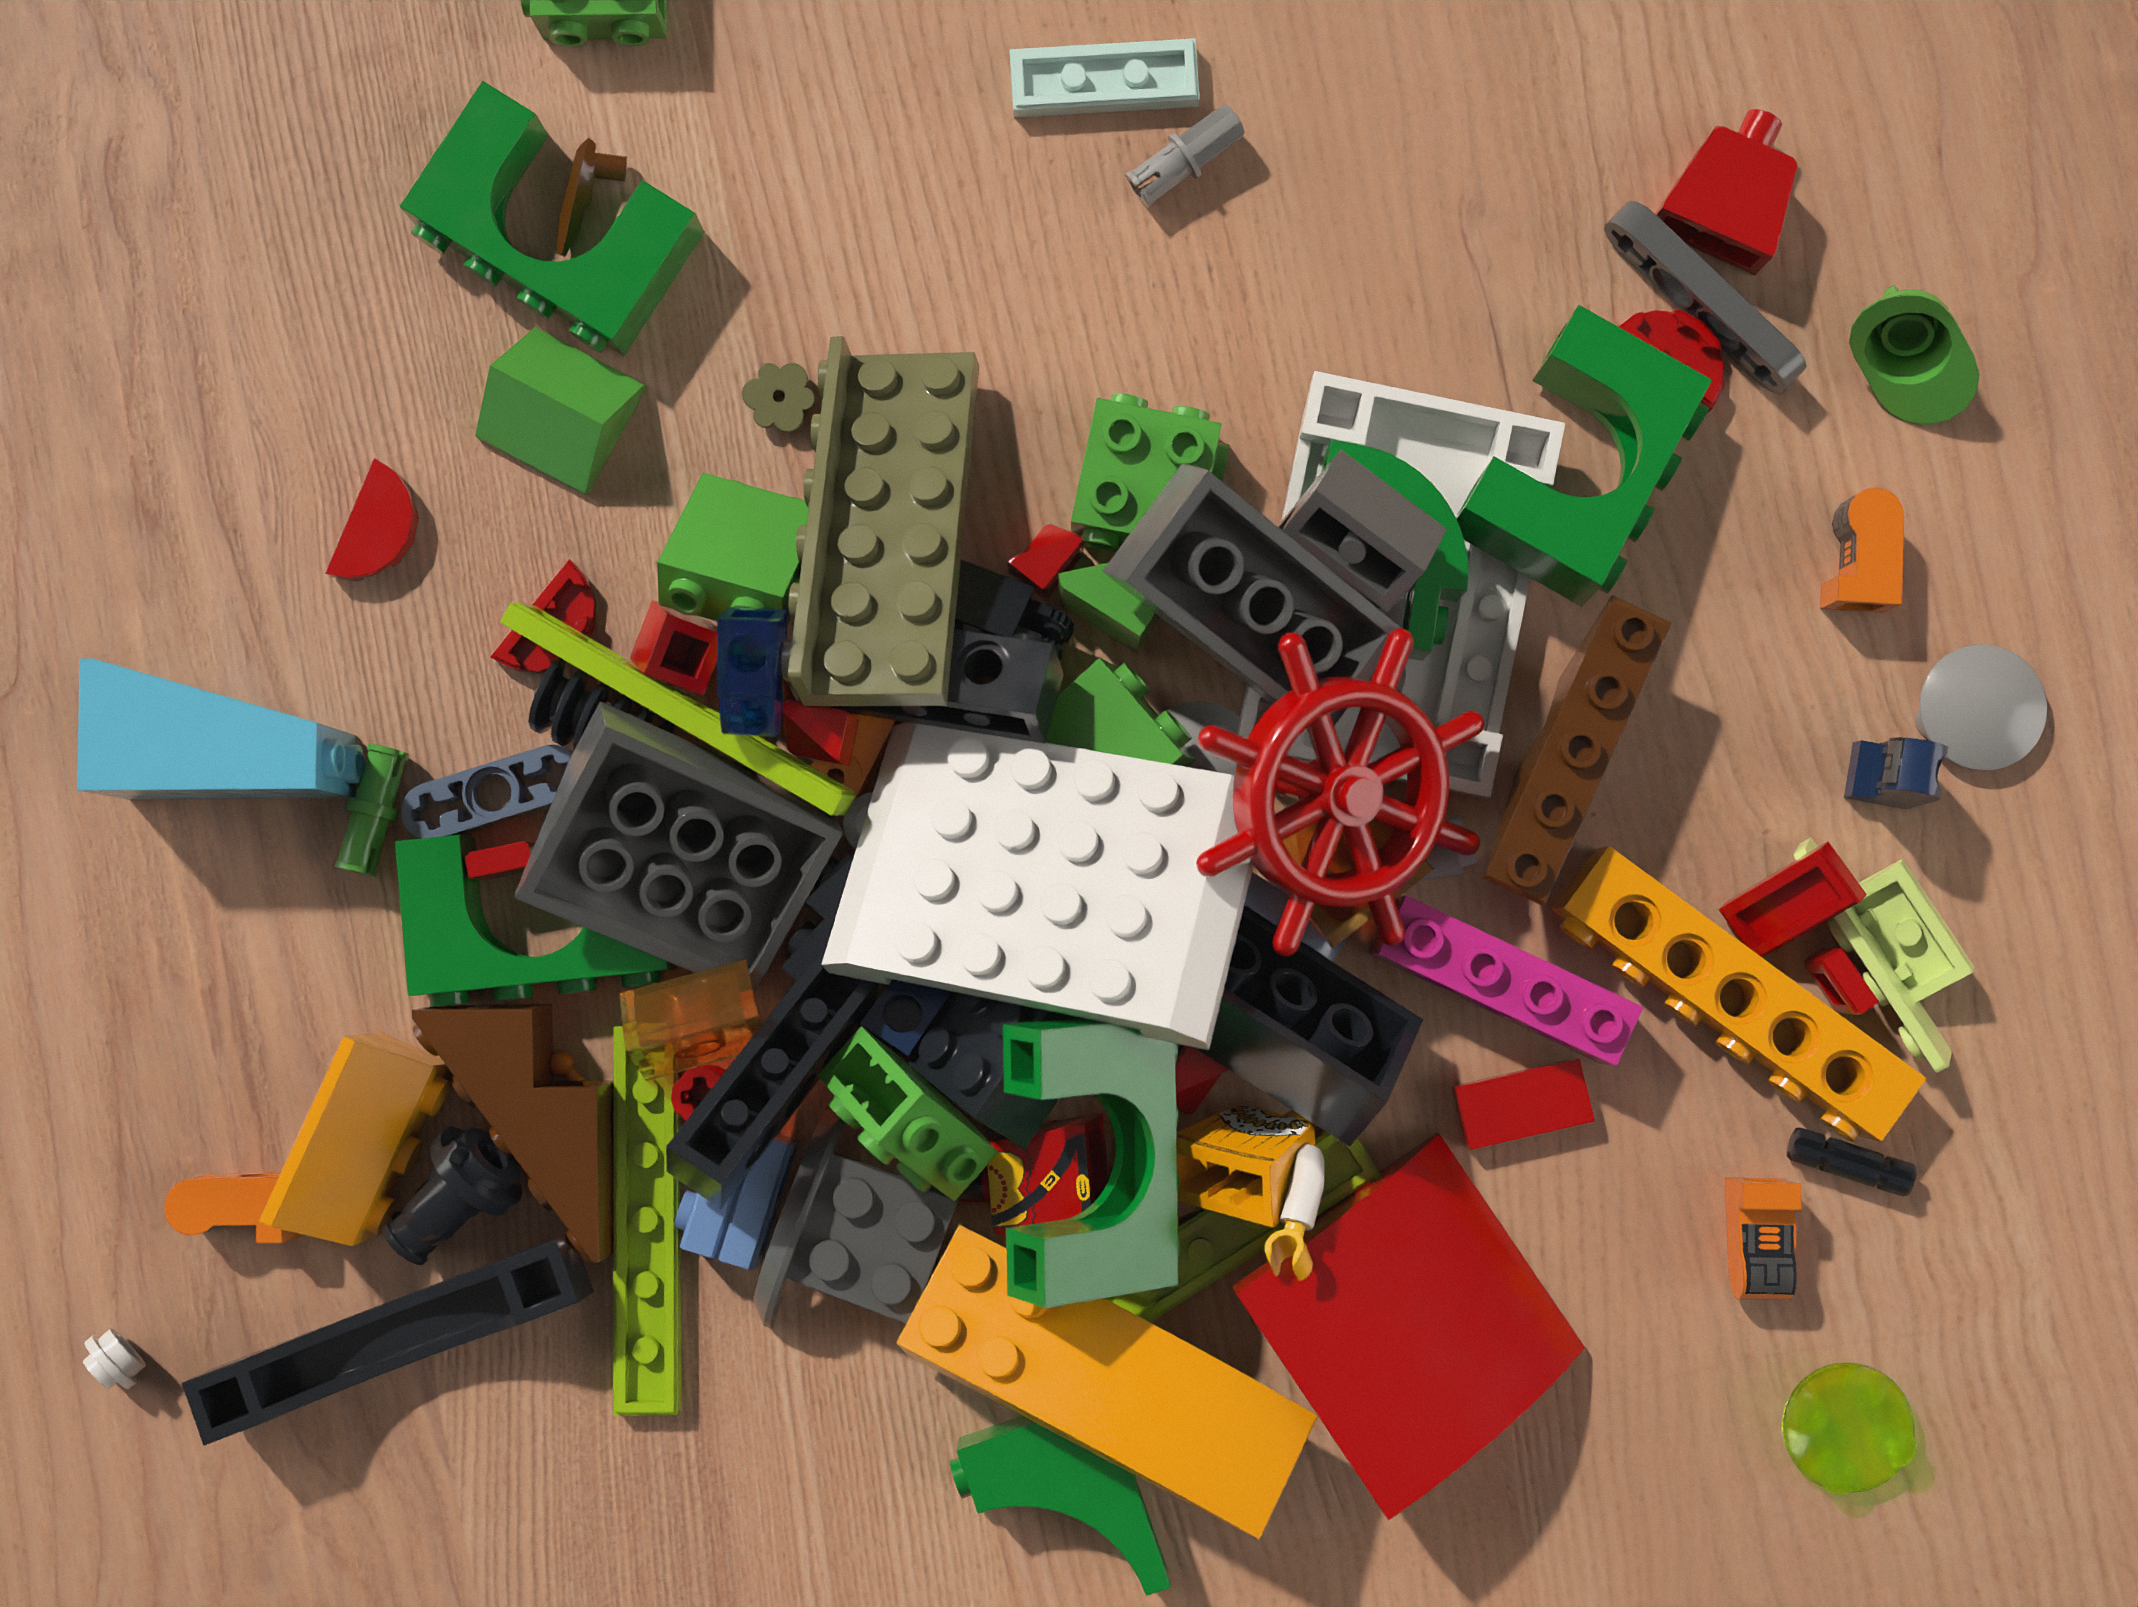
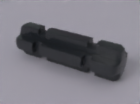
(1851, 1162)

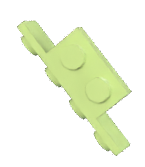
(1905, 951)

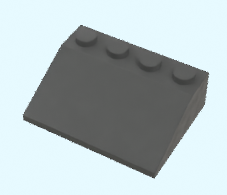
(675, 848)

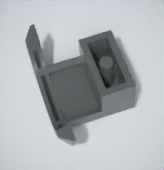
(1364, 532)
(853, 1232)

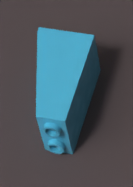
(181, 742)

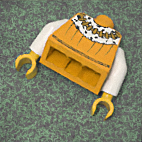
(1256, 1170)

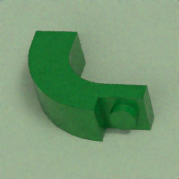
(1448, 570)

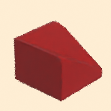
(1048, 554)
(819, 732)
(1194, 1077)

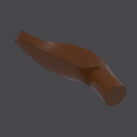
(579, 190)

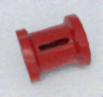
(693, 1078)

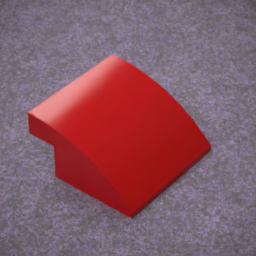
(1412, 1325)

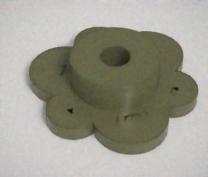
(761, 394)

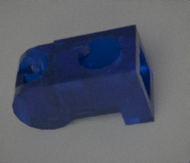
(750, 670)

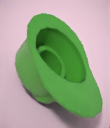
(1915, 356)

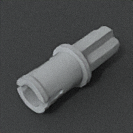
(1186, 154)

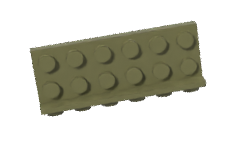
(882, 529)

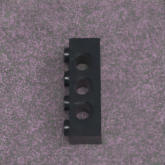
(1010, 707)
(767, 1081)

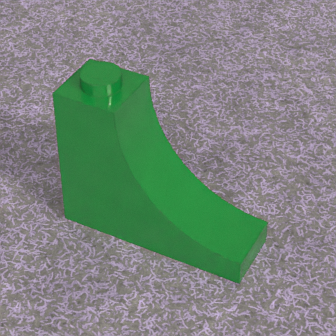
(1034, 1467)

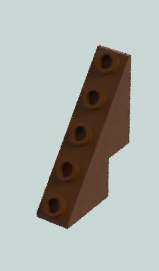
(1574, 748)
(550, 1126)

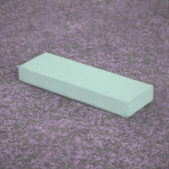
(1104, 78)

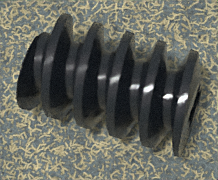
(568, 706)

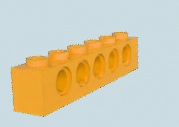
(1877, 1080)

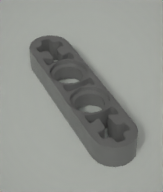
(1705, 295)

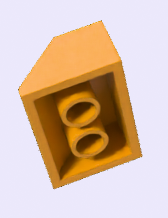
(358, 1140)

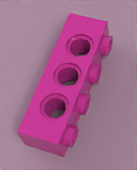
(1511, 983)

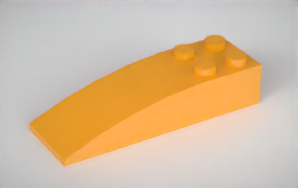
(1111, 1386)

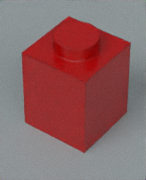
(676, 648)

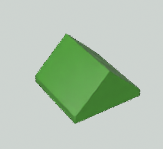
(556, 408)
(1106, 605)

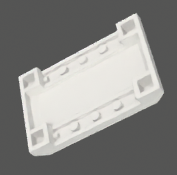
(1451, 448)
(1044, 881)

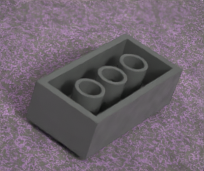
(1243, 584)

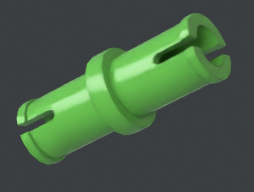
(371, 810)

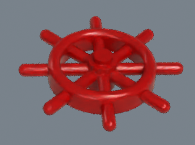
(1340, 791)

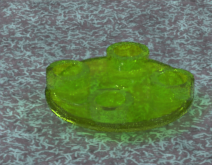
(1848, 1428)

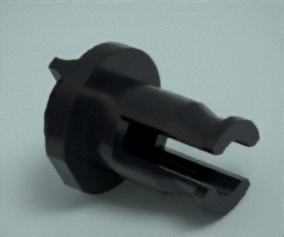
(466, 1179)

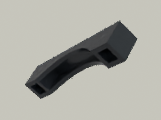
(386, 1338)

